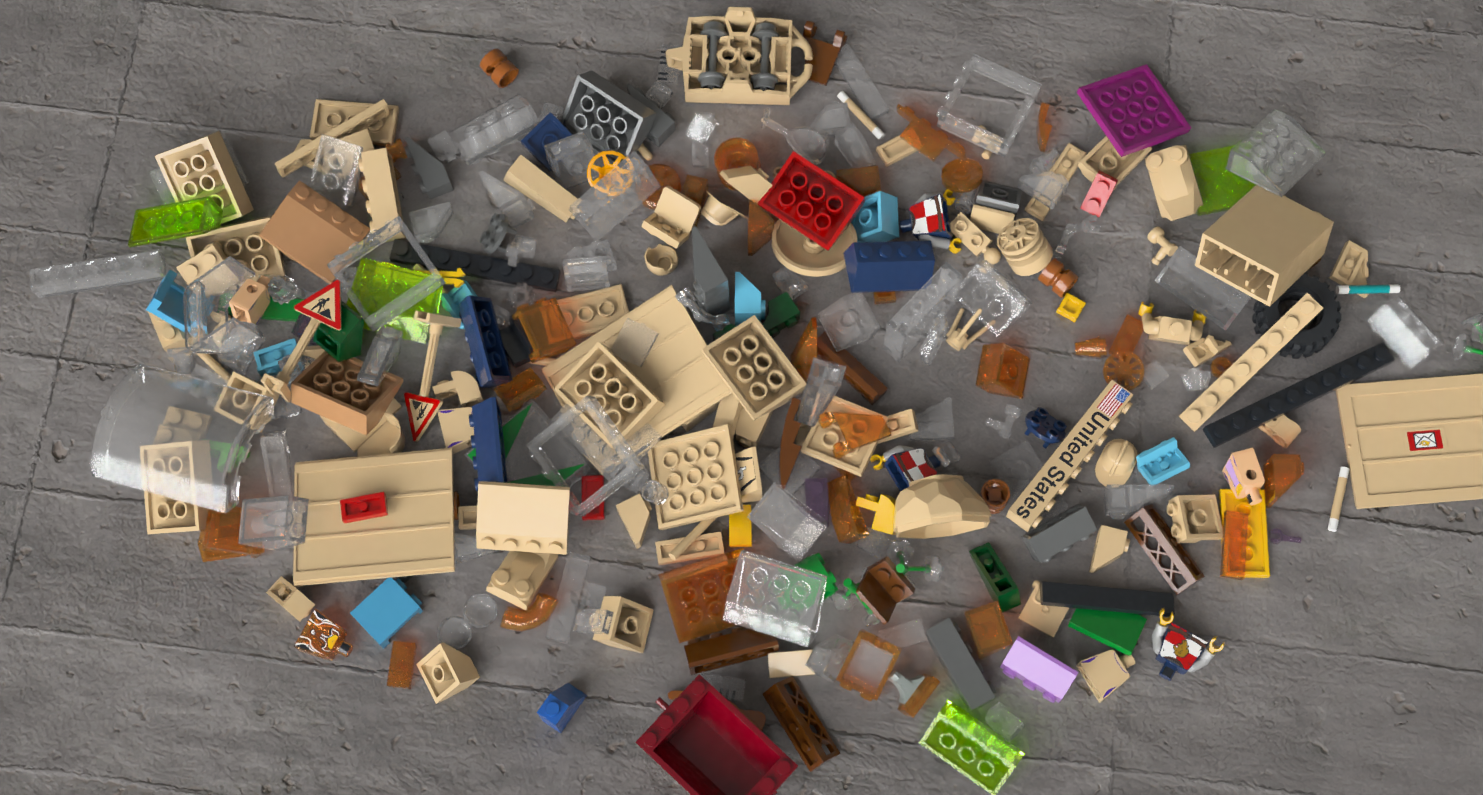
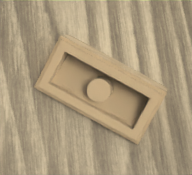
(990, 219)
(789, 663)

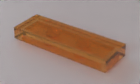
(1234, 545)

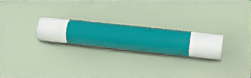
(1367, 289)

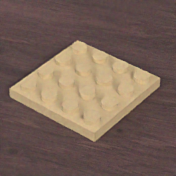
(698, 476)

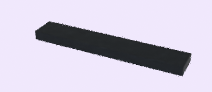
(1106, 599)

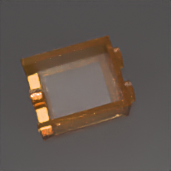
(868, 665)

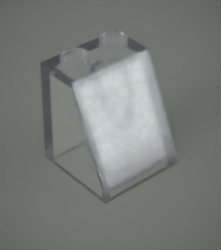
(273, 522)

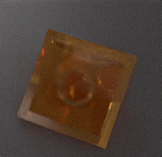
(1002, 370)
(1280, 475)

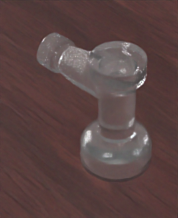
(1005, 427)

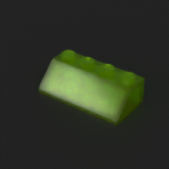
(175, 221)
(971, 747)

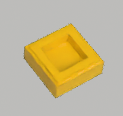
(1071, 307)

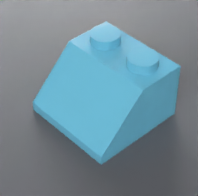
(877, 218)
(747, 300)

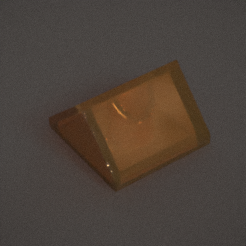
(759, 228)
(988, 629)

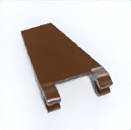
(823, 53)

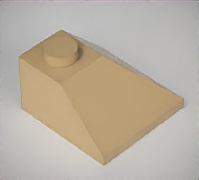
(447, 672)

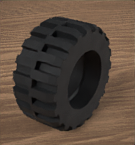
(1326, 321)

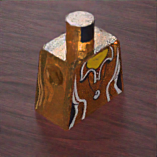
(323, 638)

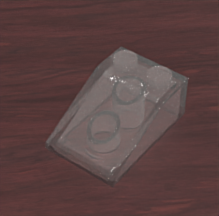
(336, 171)
(787, 521)

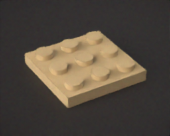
(820, 441)

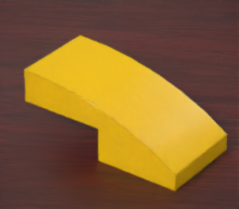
(740, 528)

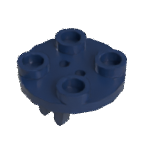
(1045, 426)

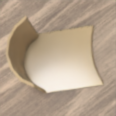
(385, 440)

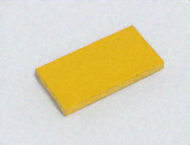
(1257, 539)

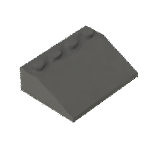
(607, 116)
(710, 281)

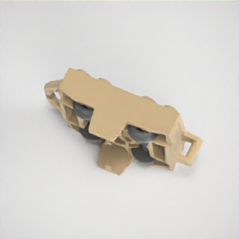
(739, 36)

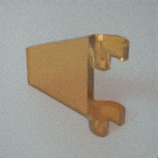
(856, 429)

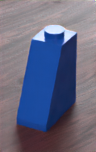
(561, 706)

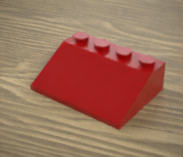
(811, 201)

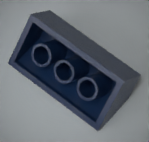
(889, 265)
(484, 341)
(488, 441)

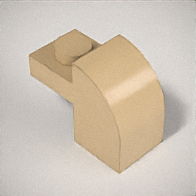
(462, 385)

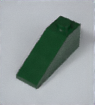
(995, 577)

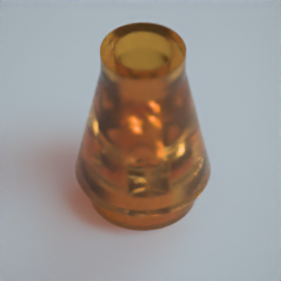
(1092, 347)

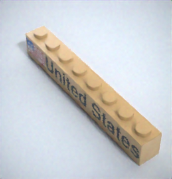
(1069, 456)

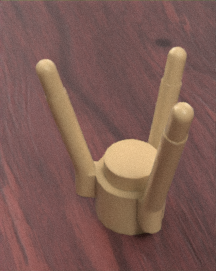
(957, 338)

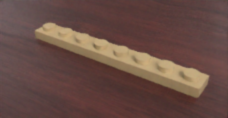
(1251, 362)

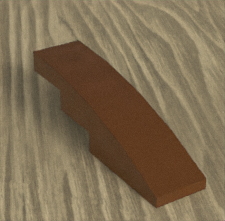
(788, 450)

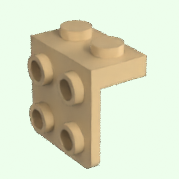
(672, 217)

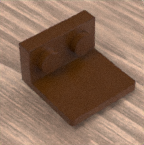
(883, 588)

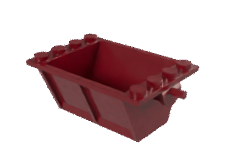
(714, 746)

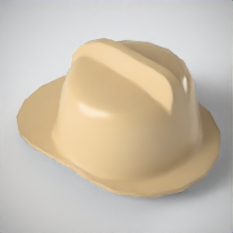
(718, 212)
(1116, 462)

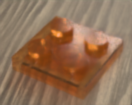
(521, 389)

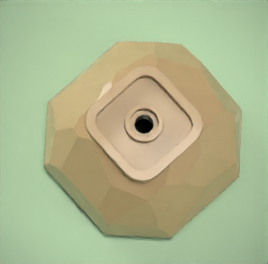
(939, 508)

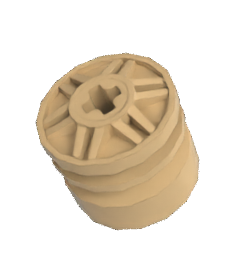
(1024, 247)

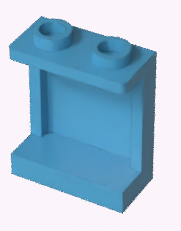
(168, 301)
(386, 610)

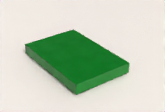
(1110, 628)

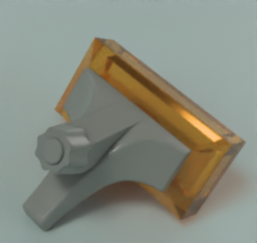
(913, 691)

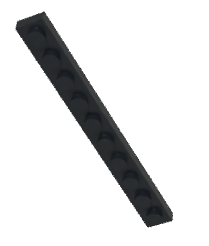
(1298, 395)

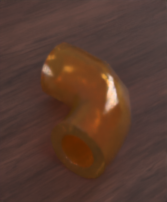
(531, 618)

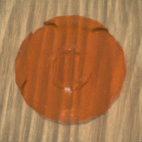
(962, 175)

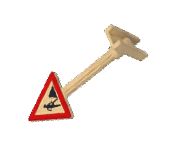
(322, 308)
(421, 407)

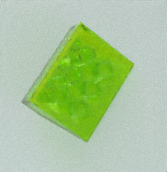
(381, 283)

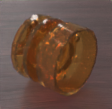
(735, 153)

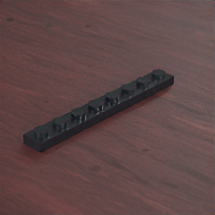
(477, 266)

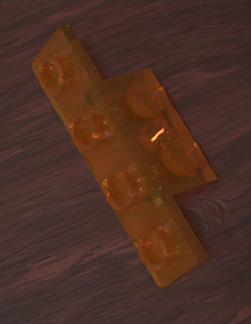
(925, 138)

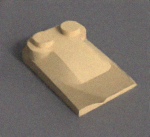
(1106, 159)
(1174, 182)
(521, 576)

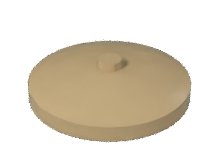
(806, 256)

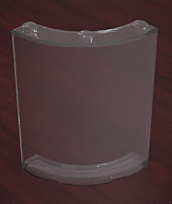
(178, 436)

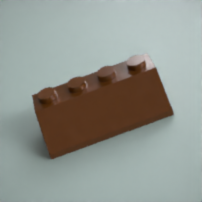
(728, 649)

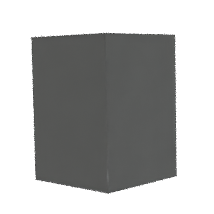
(999, 197)

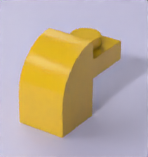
(884, 511)

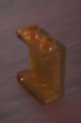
(545, 328)
(223, 533)

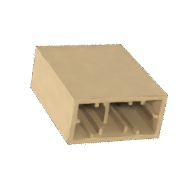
(1263, 244)

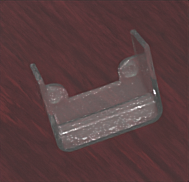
(207, 310)

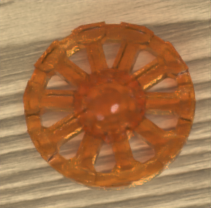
(1124, 369)

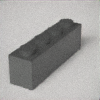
(960, 665)

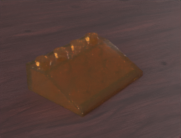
(699, 595)

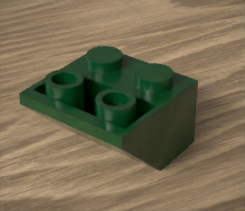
(342, 343)

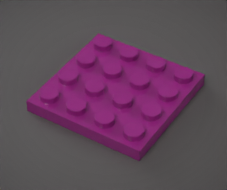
(1133, 110)

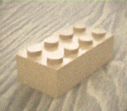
(381, 189)

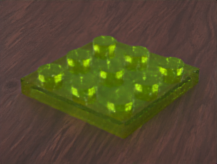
(1217, 186)

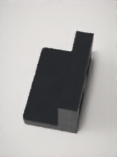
(516, 343)

